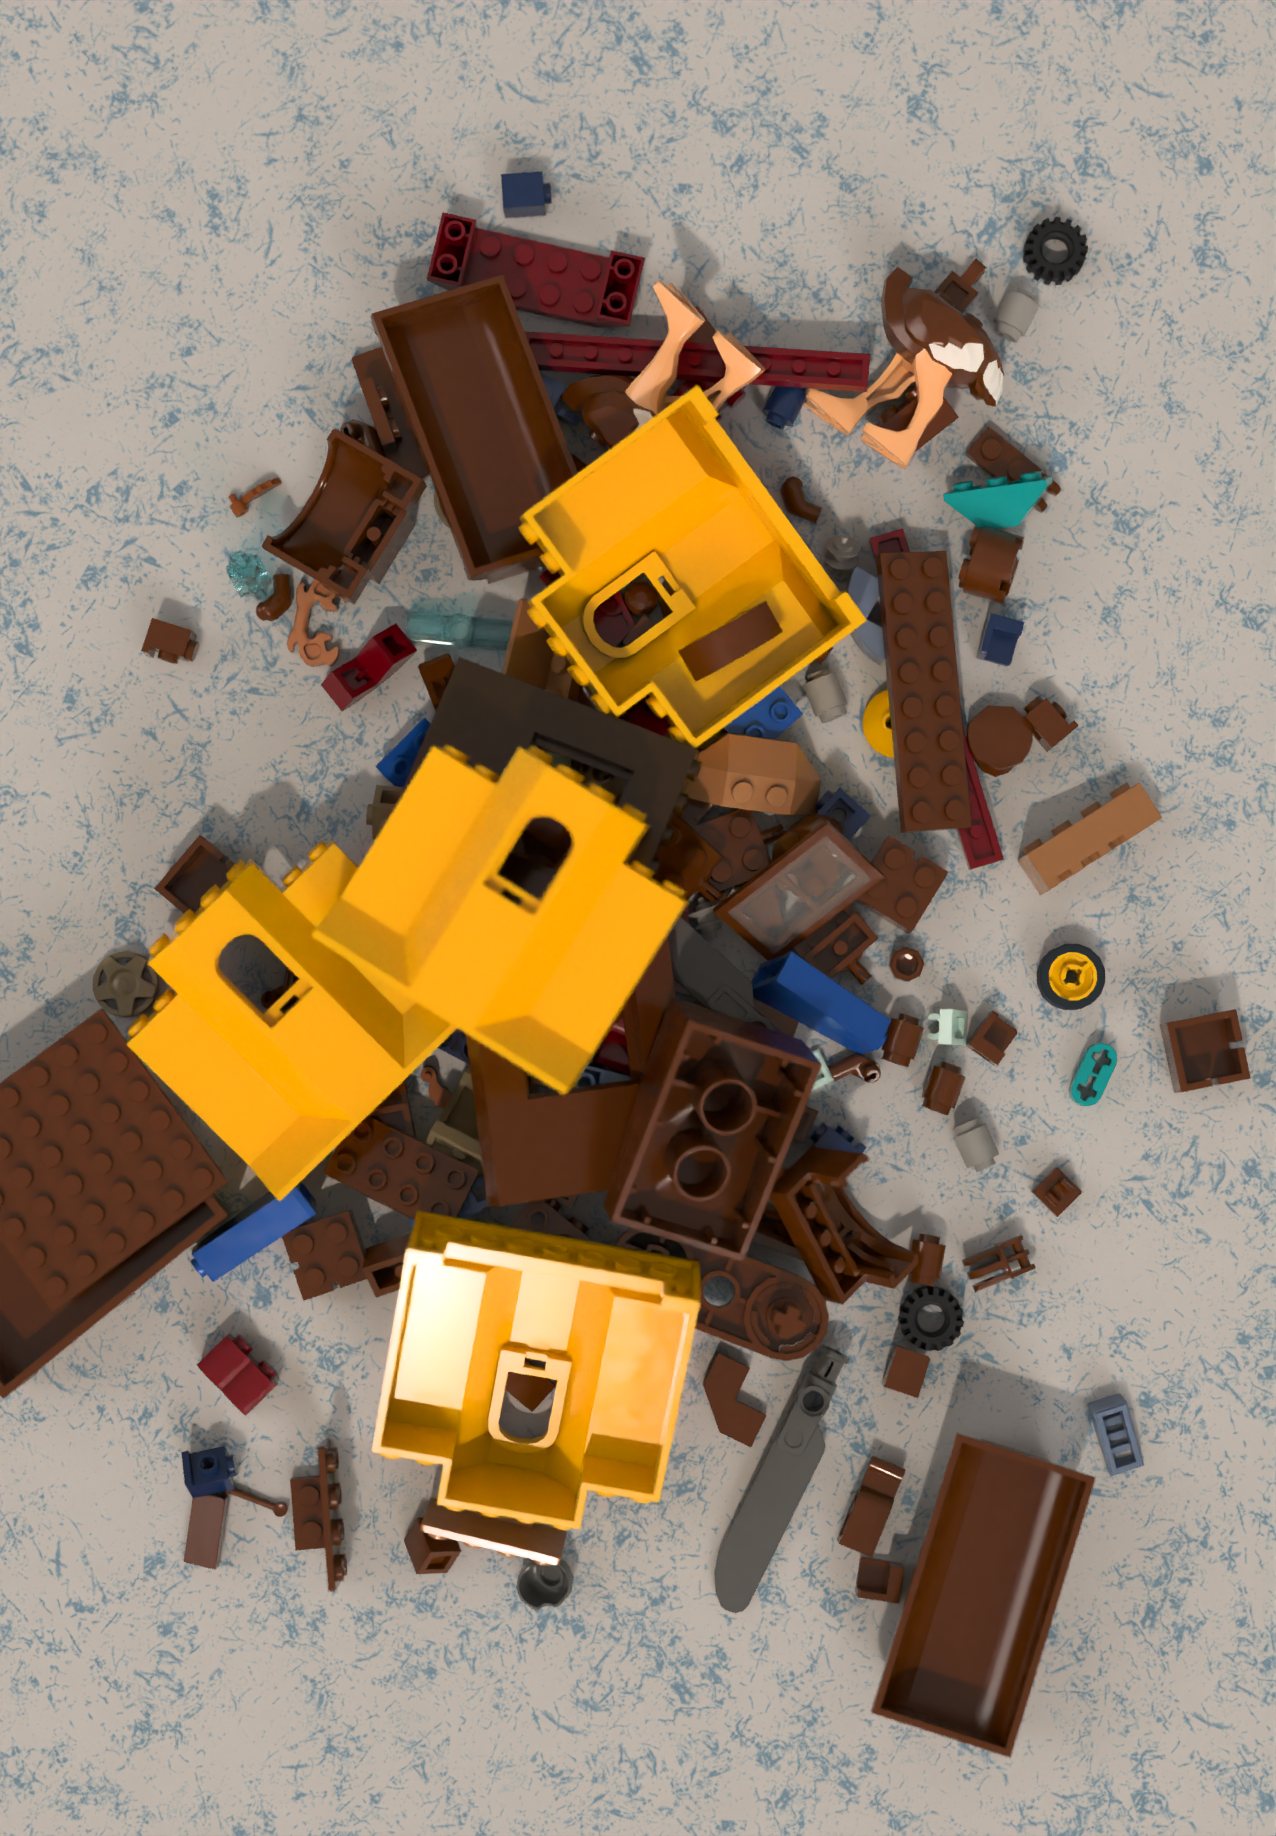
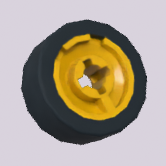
(1069, 995)

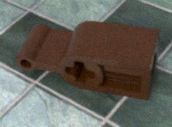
(871, 1506)

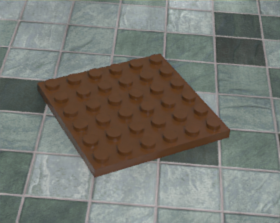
(92, 1161)

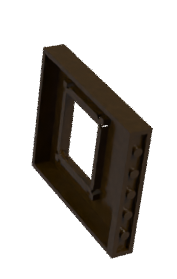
(496, 714)

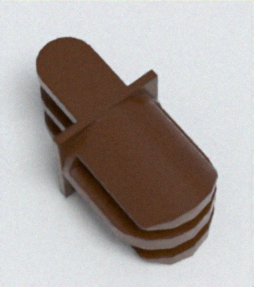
(1000, 1262)

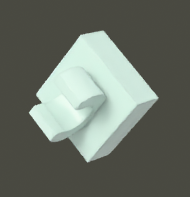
(951, 1027)

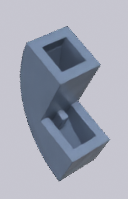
(864, 592)

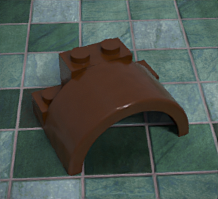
(351, 519)

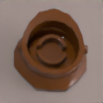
(999, 739)

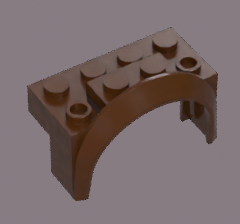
(818, 1217)

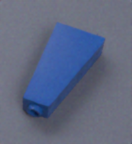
(819, 1003)
(252, 1231)

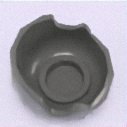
(544, 1585)

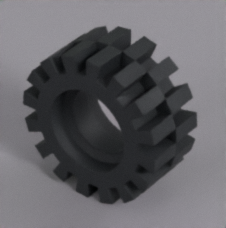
(1055, 271)
(952, 1314)

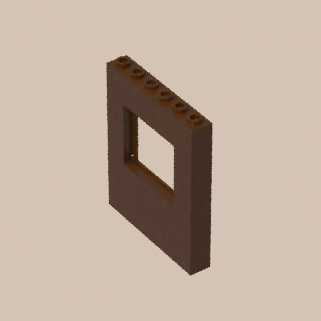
(557, 1140)

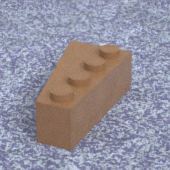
(1089, 838)

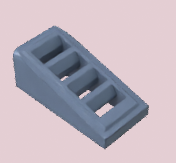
(1105, 1407)

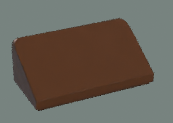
(206, 1530)

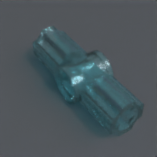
(248, 575)
(436, 628)

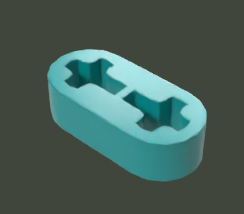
(1100, 1079)

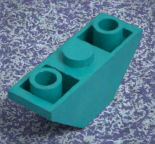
(1000, 501)

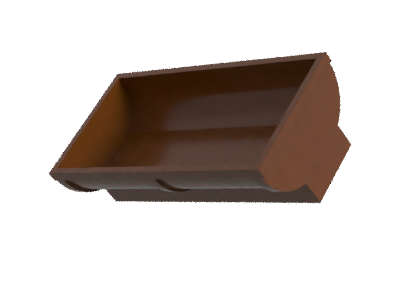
(478, 419)
(983, 1594)

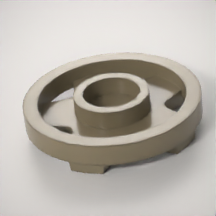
(125, 984)

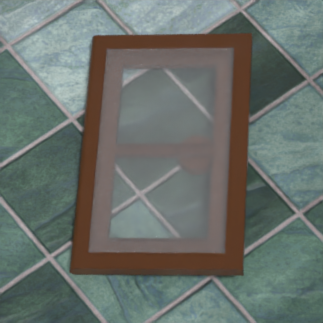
(799, 892)

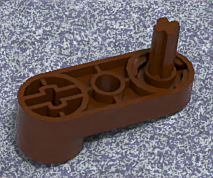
(774, 1293)

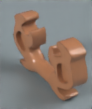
(312, 650)

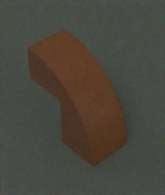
(730, 641)

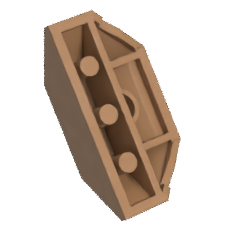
(756, 776)

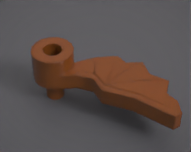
(239, 507)
(436, 1092)

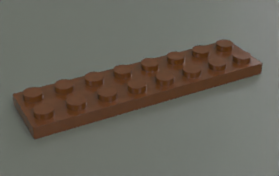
(923, 691)

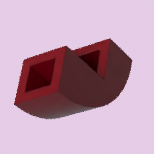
(370, 668)

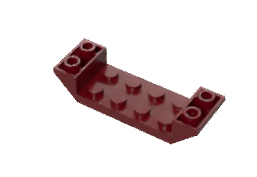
(538, 274)

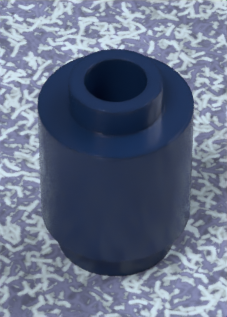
(784, 406)

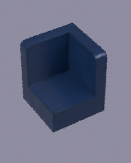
(999, 639)

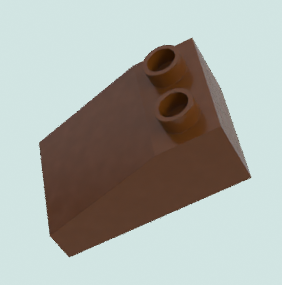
(709, 1129)

